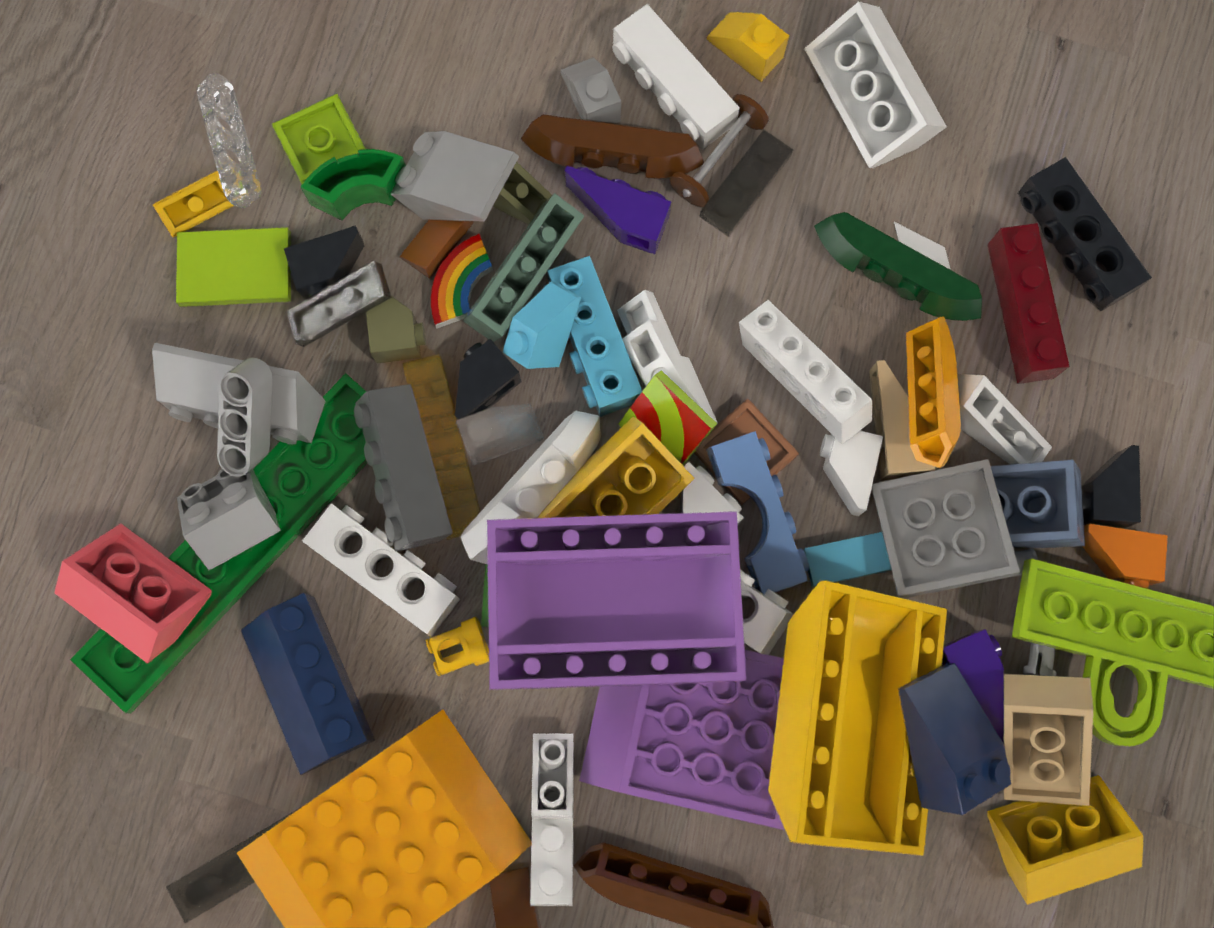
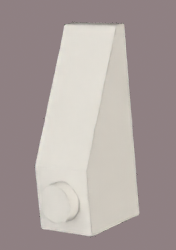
(997, 423)

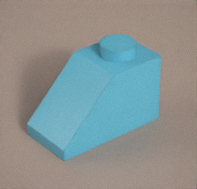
(542, 328)

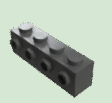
(402, 467)

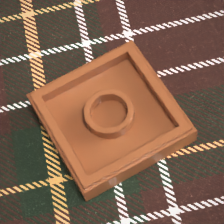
(743, 421)

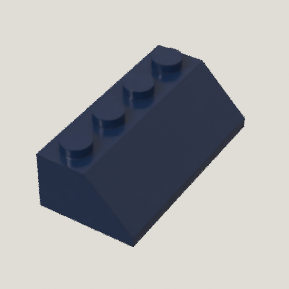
(306, 683)

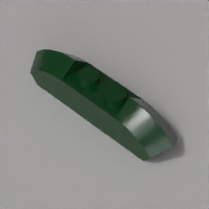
(901, 267)

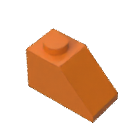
(1127, 554)

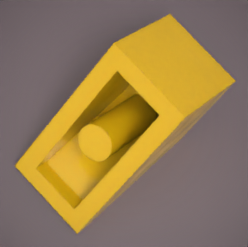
(750, 42)

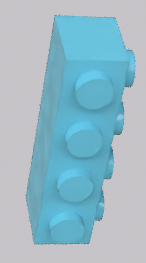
(597, 341)

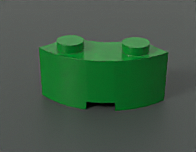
(353, 181)

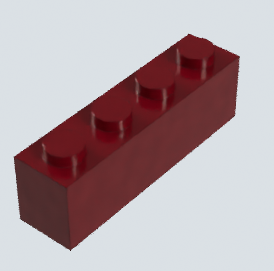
(1027, 304)

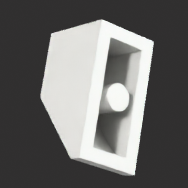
(852, 467)

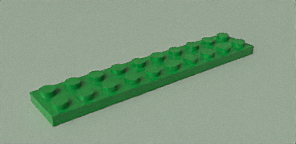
(299, 486)

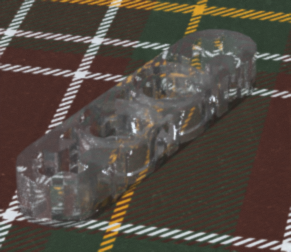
(238, 180)

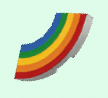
(456, 279)

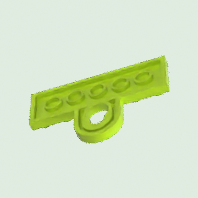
(1117, 627)

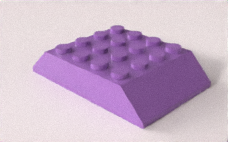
(614, 601)

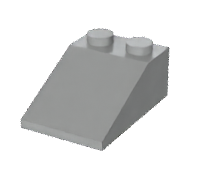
(453, 177)

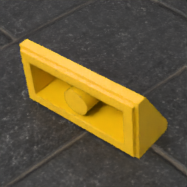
(192, 204)

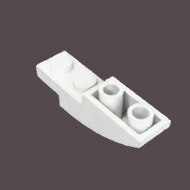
(654, 349)
(552, 820)

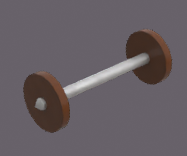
(749, 114)

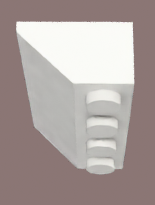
(874, 85)

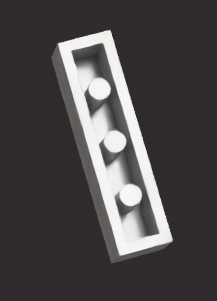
(674, 76)

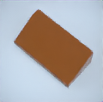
(434, 244)

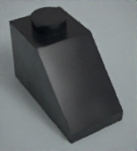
(323, 260)
(483, 379)
(1113, 492)

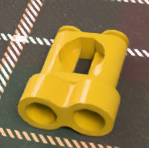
(473, 642)

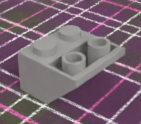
(225, 516)

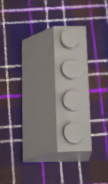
(190, 382)

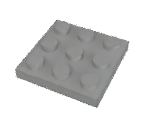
(944, 529)

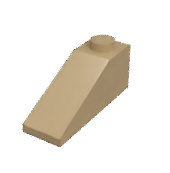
(892, 423)

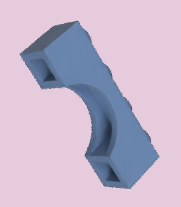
(775, 559)

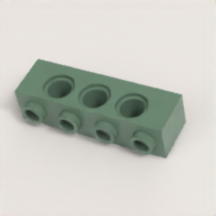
(523, 268)

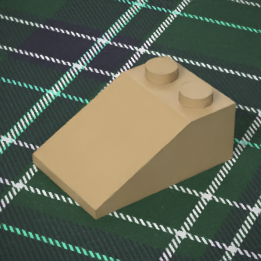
(1048, 738)

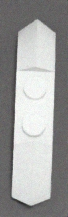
(537, 479)

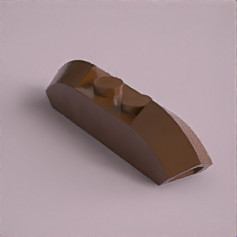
(612, 145)
(671, 890)

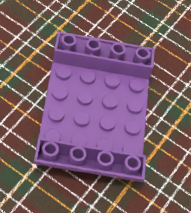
(691, 742)

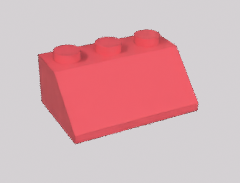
(131, 591)

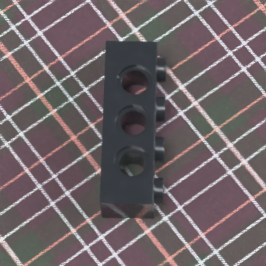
(1084, 215)

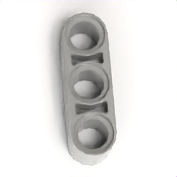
(244, 416)

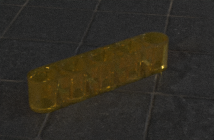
(444, 440)

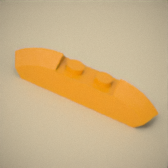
(932, 392)

